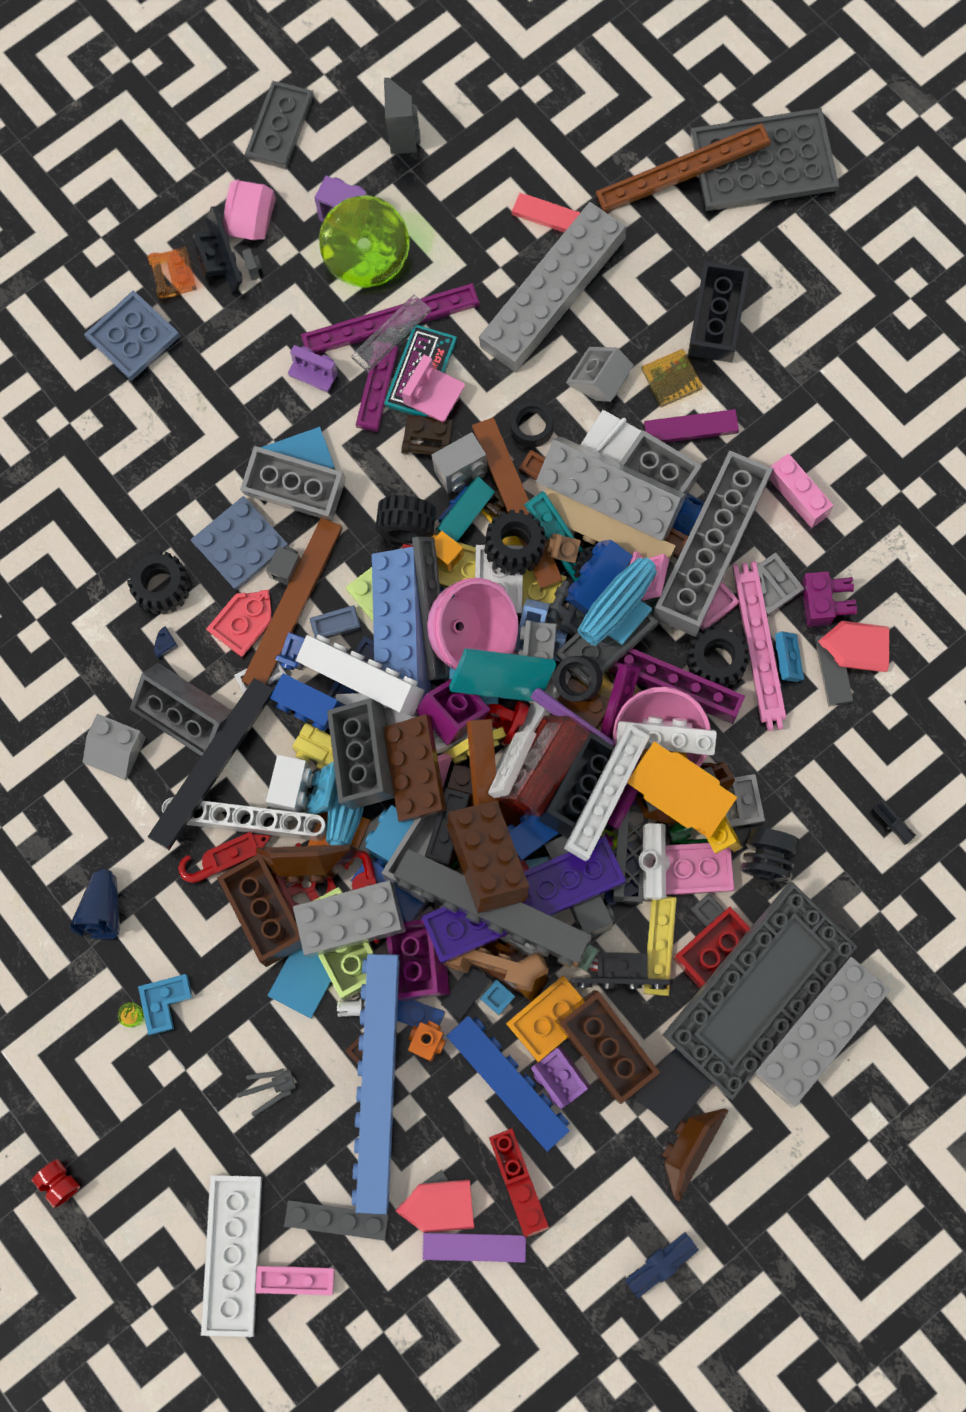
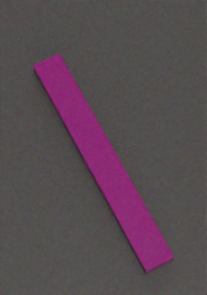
(363, 327)

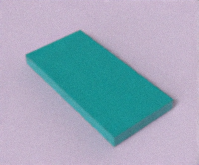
(501, 674)

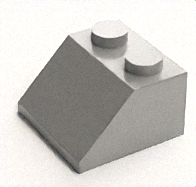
(600, 373)
(112, 746)

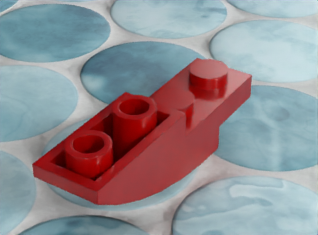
(518, 1183)

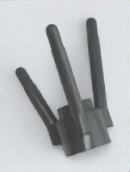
(282, 1081)

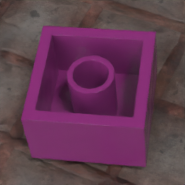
(451, 711)

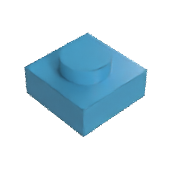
(497, 997)

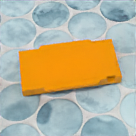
(681, 789)

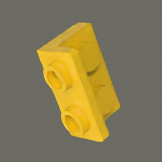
(724, 837)

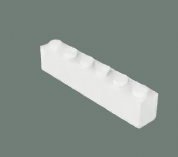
(361, 675)

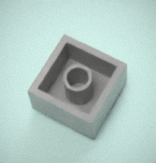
(460, 463)

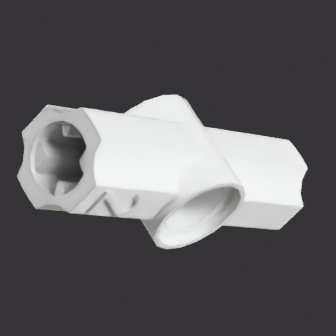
(654, 876)

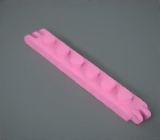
(760, 645)

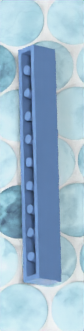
(377, 1083)

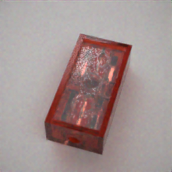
(548, 760)

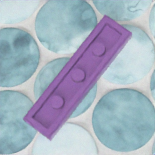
(474, 1247)

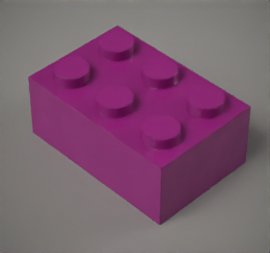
(419, 966)

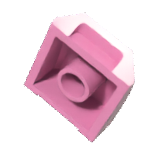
(248, 210)

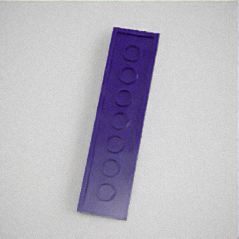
(552, 889)

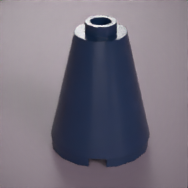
(98, 908)

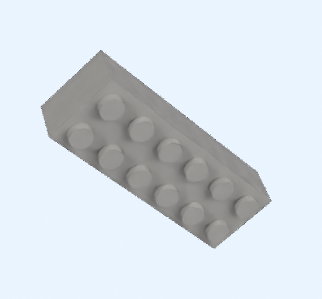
(611, 488)
(821, 1032)

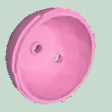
(484, 619)

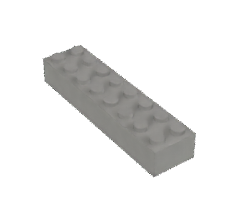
(552, 287)
(712, 543)

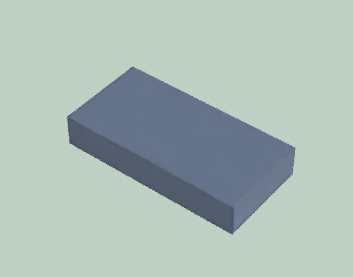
(335, 622)

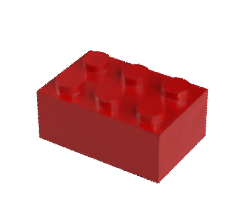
(711, 946)

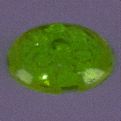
(369, 219)

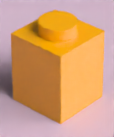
(447, 551)

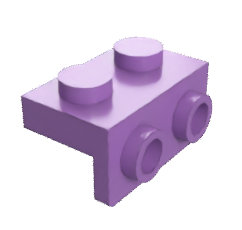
(312, 368)
(560, 1077)

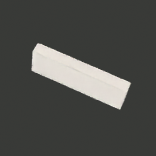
(512, 763)

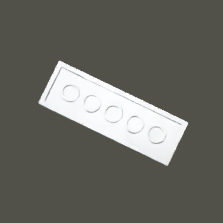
(231, 1256)

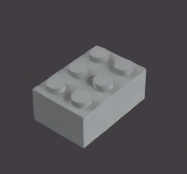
(662, 463)

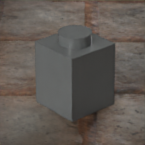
(283, 564)

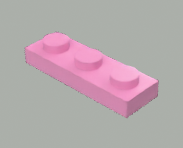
(295, 1280)

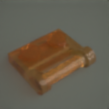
(179, 270)

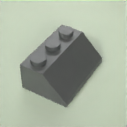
(401, 119)

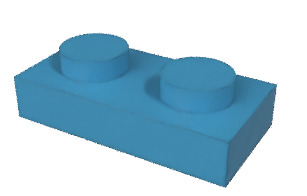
(789, 656)

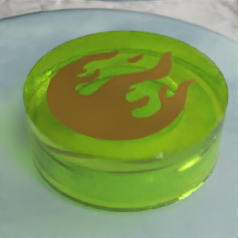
(130, 1015)

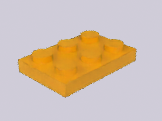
(536, 1022)

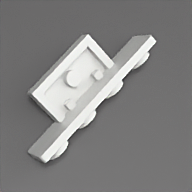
(674, 735)

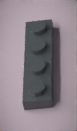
(336, 1220)

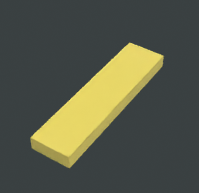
(660, 942)

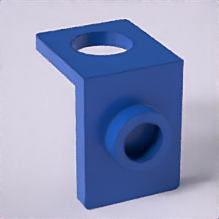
(688, 514)

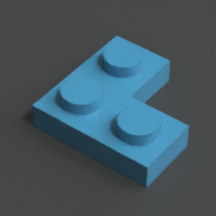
(157, 998)

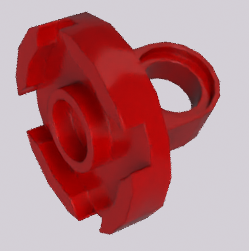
(508, 719)

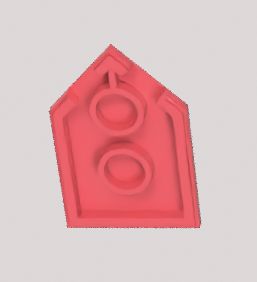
(242, 621)
(858, 646)
(439, 1206)

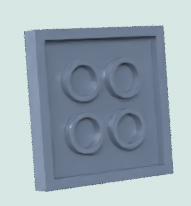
(132, 335)
(239, 543)

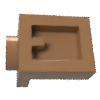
(562, 548)

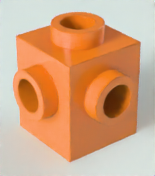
(428, 1050)

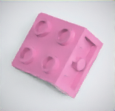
(432, 390)

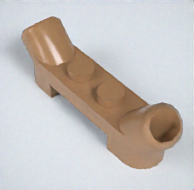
(518, 974)

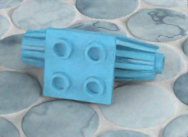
(620, 606)
(341, 820)

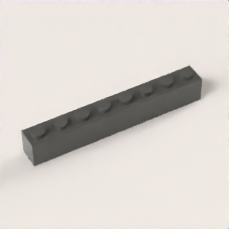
(518, 920)

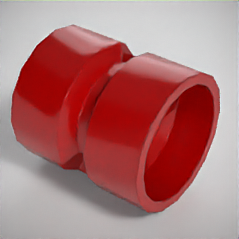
(55, 1183)

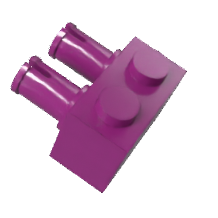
(818, 599)

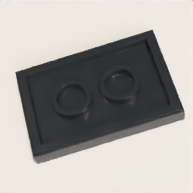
(673, 1089)

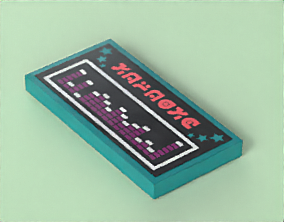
(421, 342)

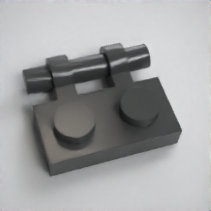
(570, 617)

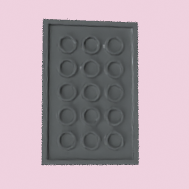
(791, 167)

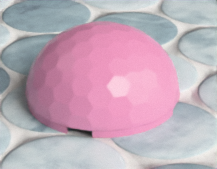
(666, 703)

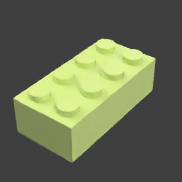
(345, 965)

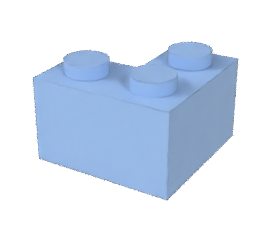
(537, 612)

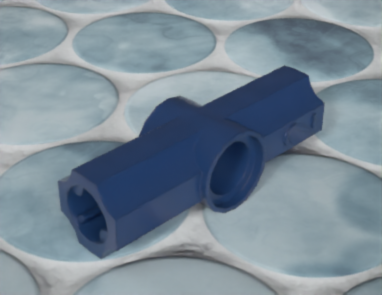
(661, 1265)

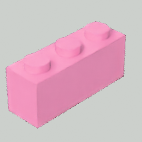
(800, 491)

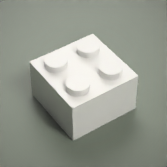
(289, 784)

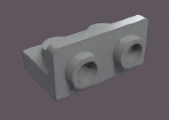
(538, 639)

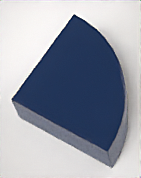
(164, 643)

